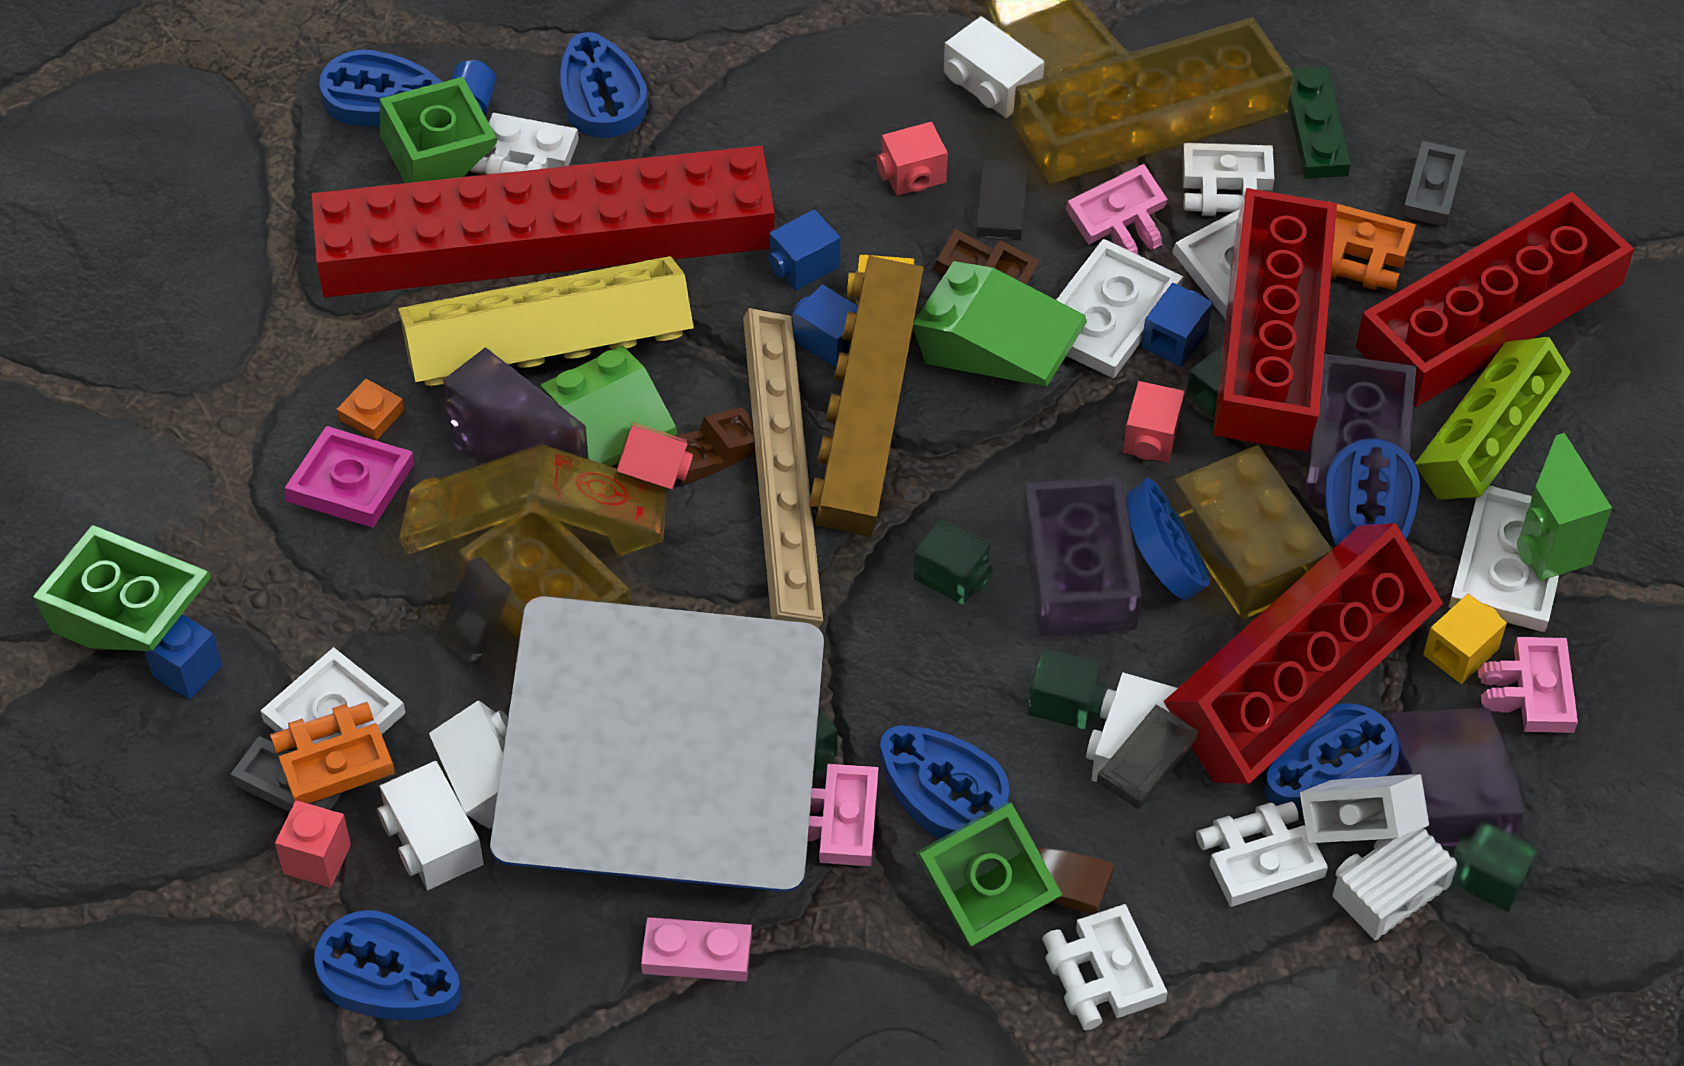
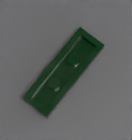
(1317, 124)

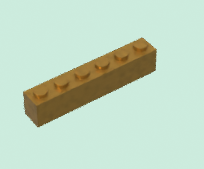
(868, 397)

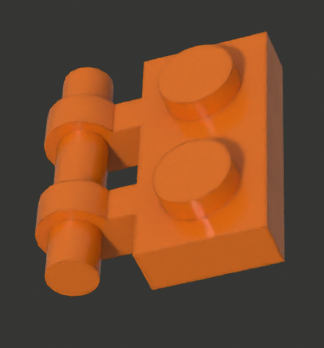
(1373, 238)
(336, 763)

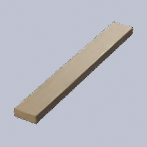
(782, 468)

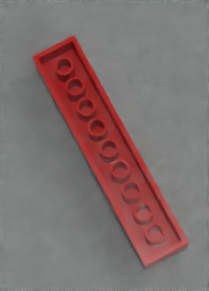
(542, 221)

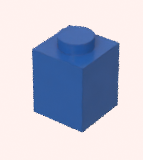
(804, 250)
(821, 323)
(1177, 324)
(185, 657)

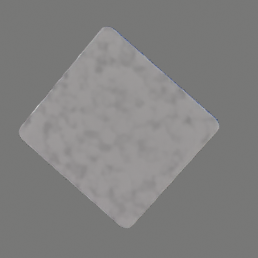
(660, 745)

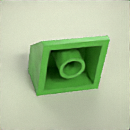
(435, 131)
(607, 399)
(1563, 515)
(988, 873)

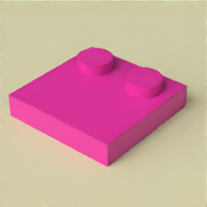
(349, 476)

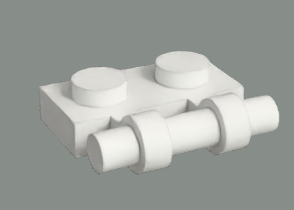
(527, 146)
(1224, 167)
(1266, 864)
(1119, 959)

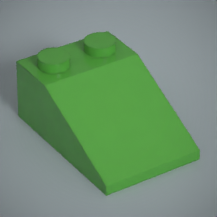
(995, 326)
(117, 593)

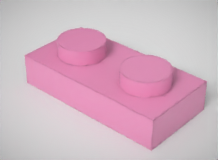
(696, 949)

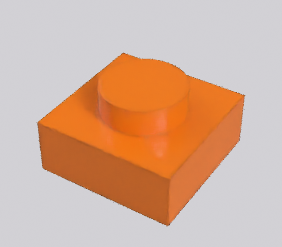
(370, 409)

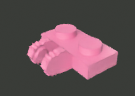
(1118, 204)
(1543, 687)
(847, 815)

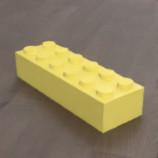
(548, 318)

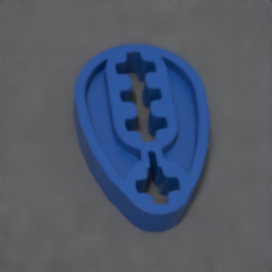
(378, 72)
(581, 92)
(1343, 494)
(1165, 541)
(1337, 727)
(939, 756)
(391, 940)

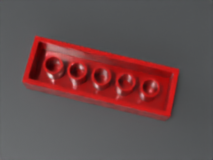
(1496, 295)
(1276, 320)
(1304, 653)

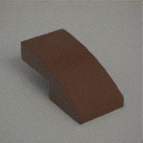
(971, 251)
(719, 443)
(1079, 878)

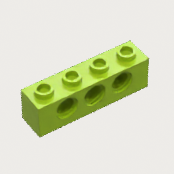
(1493, 418)

